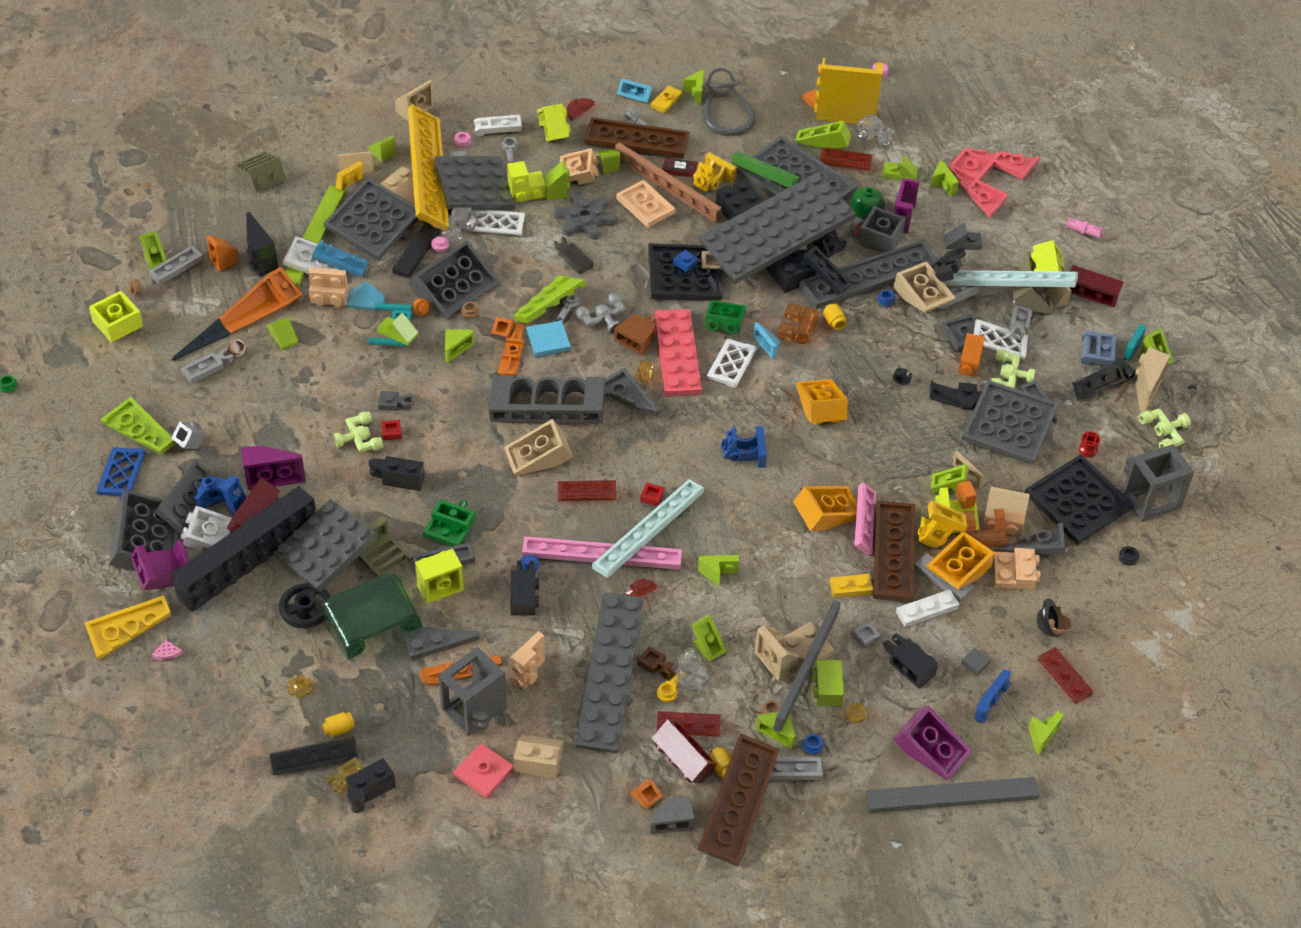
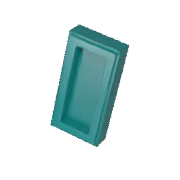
(1134, 342)

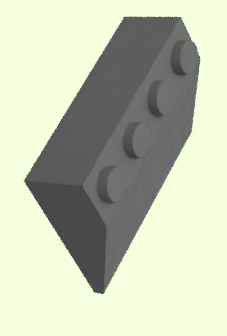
(454, 280)
(136, 526)

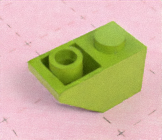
(557, 182)

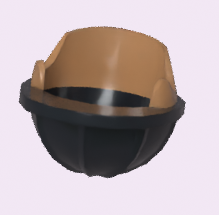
(1051, 620)

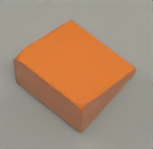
(503, 327)
(647, 793)

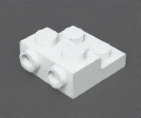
(204, 528)

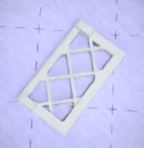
(490, 214)
(996, 329)
(723, 378)

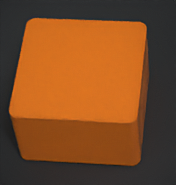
(966, 494)

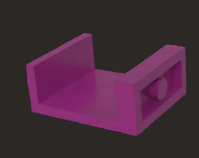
(907, 200)
(156, 567)

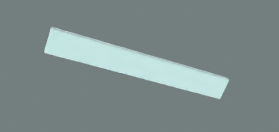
(1014, 278)
(647, 528)

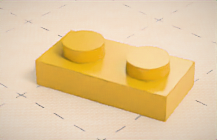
(349, 175)
(851, 586)

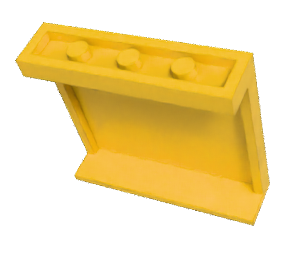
(847, 92)

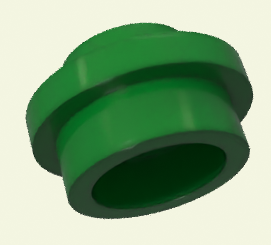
(8, 383)

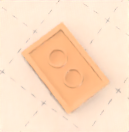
(645, 203)

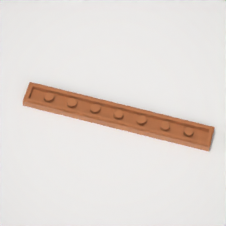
(669, 183)

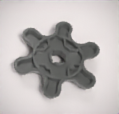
(585, 223)

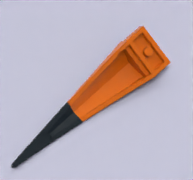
(264, 299)

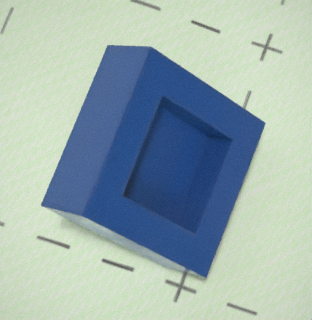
(685, 260)

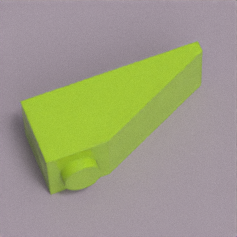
(829, 135)

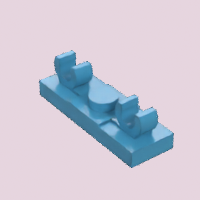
(340, 259)

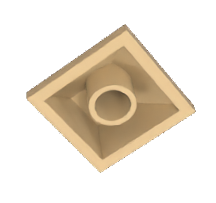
(420, 97)

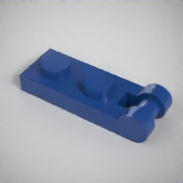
(992, 696)

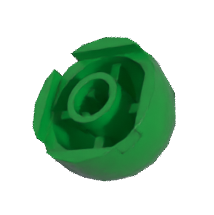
(865, 199)

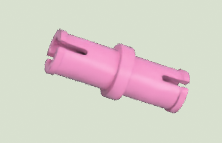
(1084, 227)

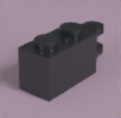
(398, 472)
(523, 590)
(911, 660)

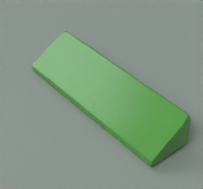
(764, 169)

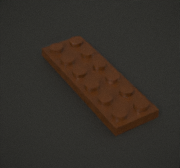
(637, 137)
(894, 551)
(738, 800)

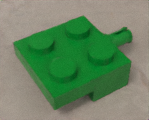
(450, 523)

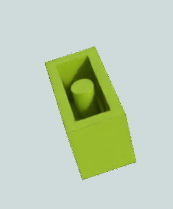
(828, 683)

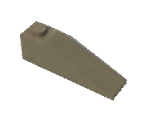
(1031, 297)

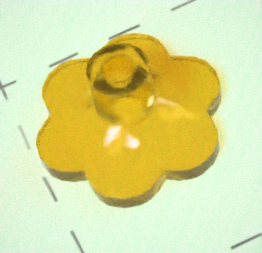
(645, 371)
(300, 686)

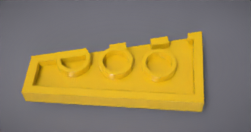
(120, 627)

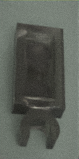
(573, 256)

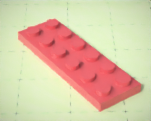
(677, 352)

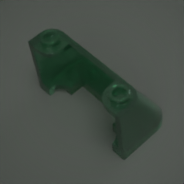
(369, 611)

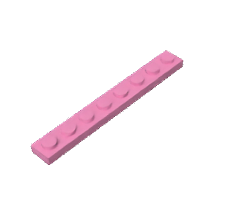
(591, 551)

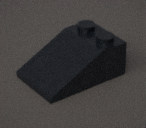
(260, 248)

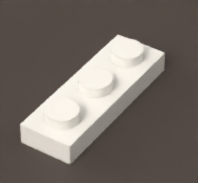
(927, 608)

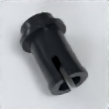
(1128, 371)

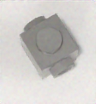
(189, 435)

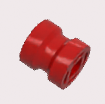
(1089, 444)

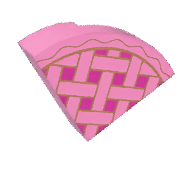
(166, 651)

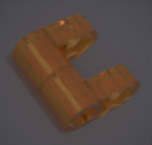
(806, 324)
(988, 537)

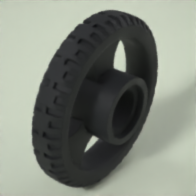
(304, 606)

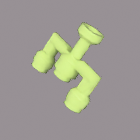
(1010, 371)
(1165, 427)
(359, 434)

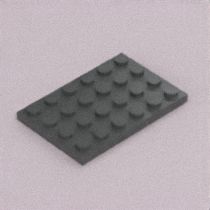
(794, 160)

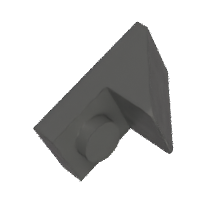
(960, 238)

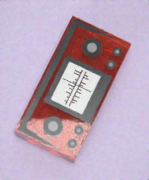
(680, 167)

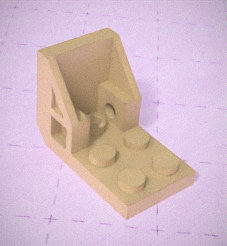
(787, 653)

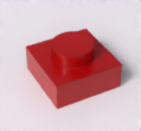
(391, 430)
(652, 494)

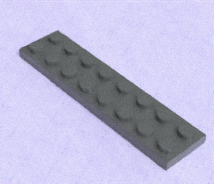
(868, 273)
(610, 673)

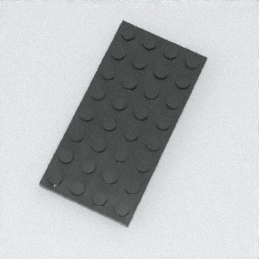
(776, 227)

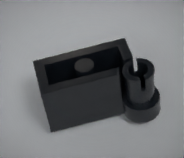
(830, 243)
(369, 784)

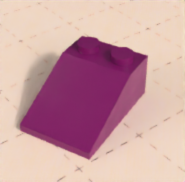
(272, 465)
(932, 743)

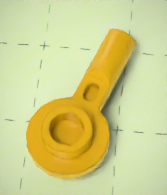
(667, 691)

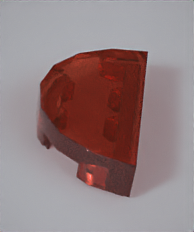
(578, 107)
(641, 588)

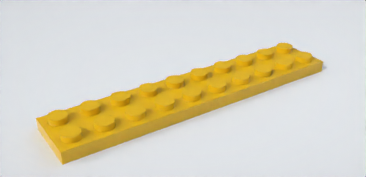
(425, 145)

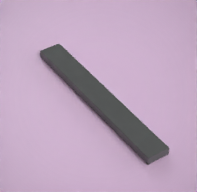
(806, 667)
(952, 794)

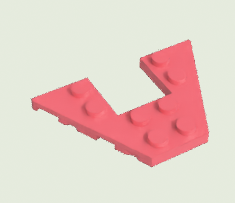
(972, 167)

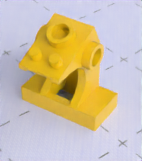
(709, 176)
(943, 522)

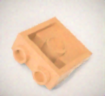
(581, 166)
(328, 287)
(1016, 569)
(526, 660)

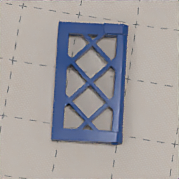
(106, 477)

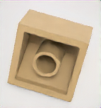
(1014, 507)
(537, 756)

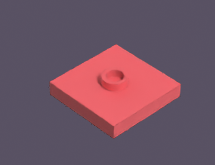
(483, 770)

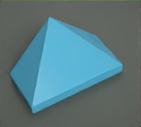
(634, 90)
(365, 297)
(767, 340)

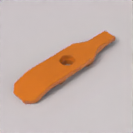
(511, 359)
(429, 675)

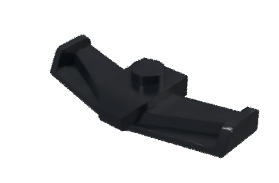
(949, 264)
(964, 398)

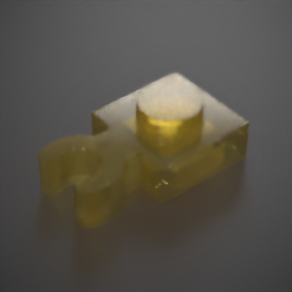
(345, 770)

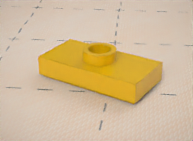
(666, 99)

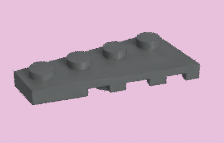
(181, 498)

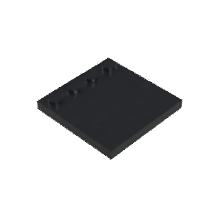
(671, 282)
(1079, 499)

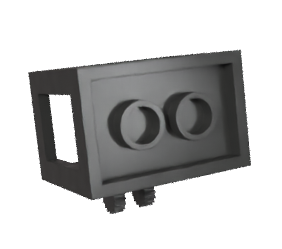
(1157, 470)
(480, 699)

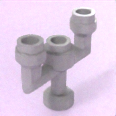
(603, 313)

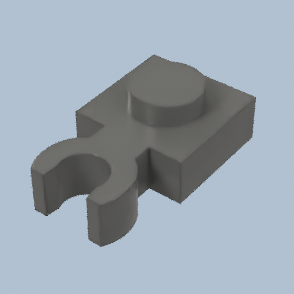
(392, 400)

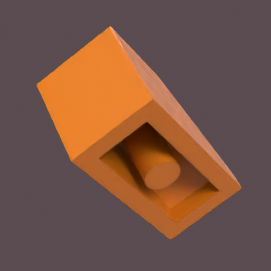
(221, 253)
(971, 355)

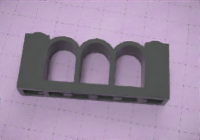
(505, 388)

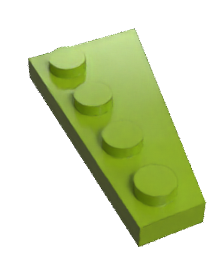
(548, 297)
(139, 426)

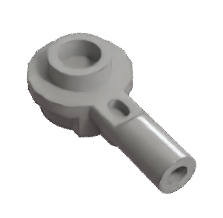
(632, 116)
(509, 145)
(570, 304)

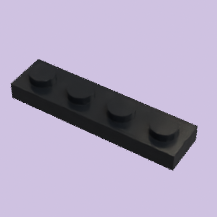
(313, 755)

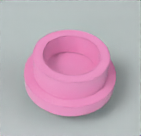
(440, 244)

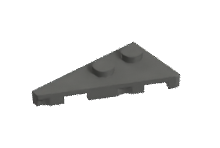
(626, 389)
(1042, 541)
(431, 640)

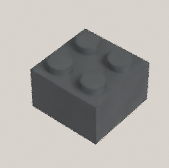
(882, 229)

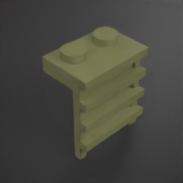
(262, 170)
(384, 540)

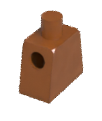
(636, 333)

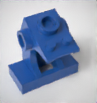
(756, 447)
(216, 490)

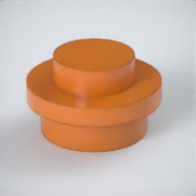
(421, 306)

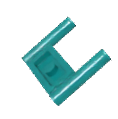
(397, 310)

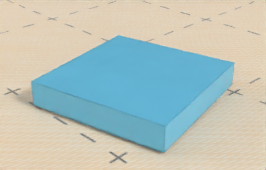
(548, 338)

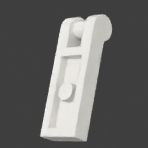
(497, 124)

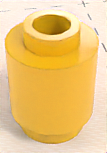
(835, 316)
(338, 724)
(722, 758)

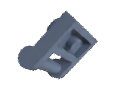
(1104, 348)

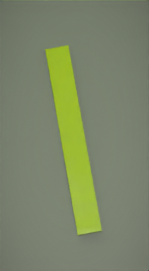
(316, 229)

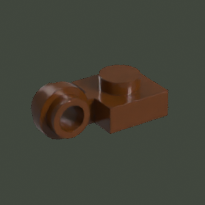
(654, 660)

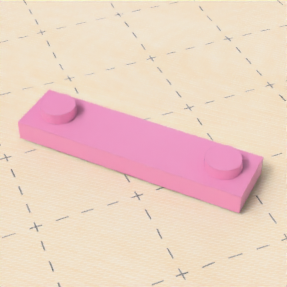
(865, 519)

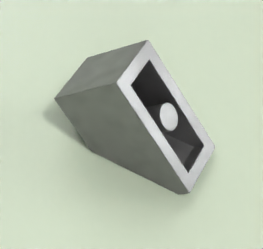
(673, 816)

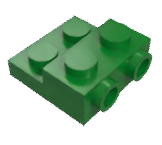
(725, 317)

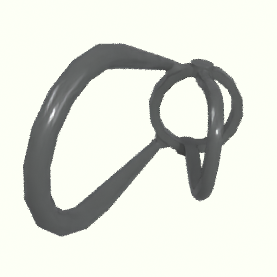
(706, 113)

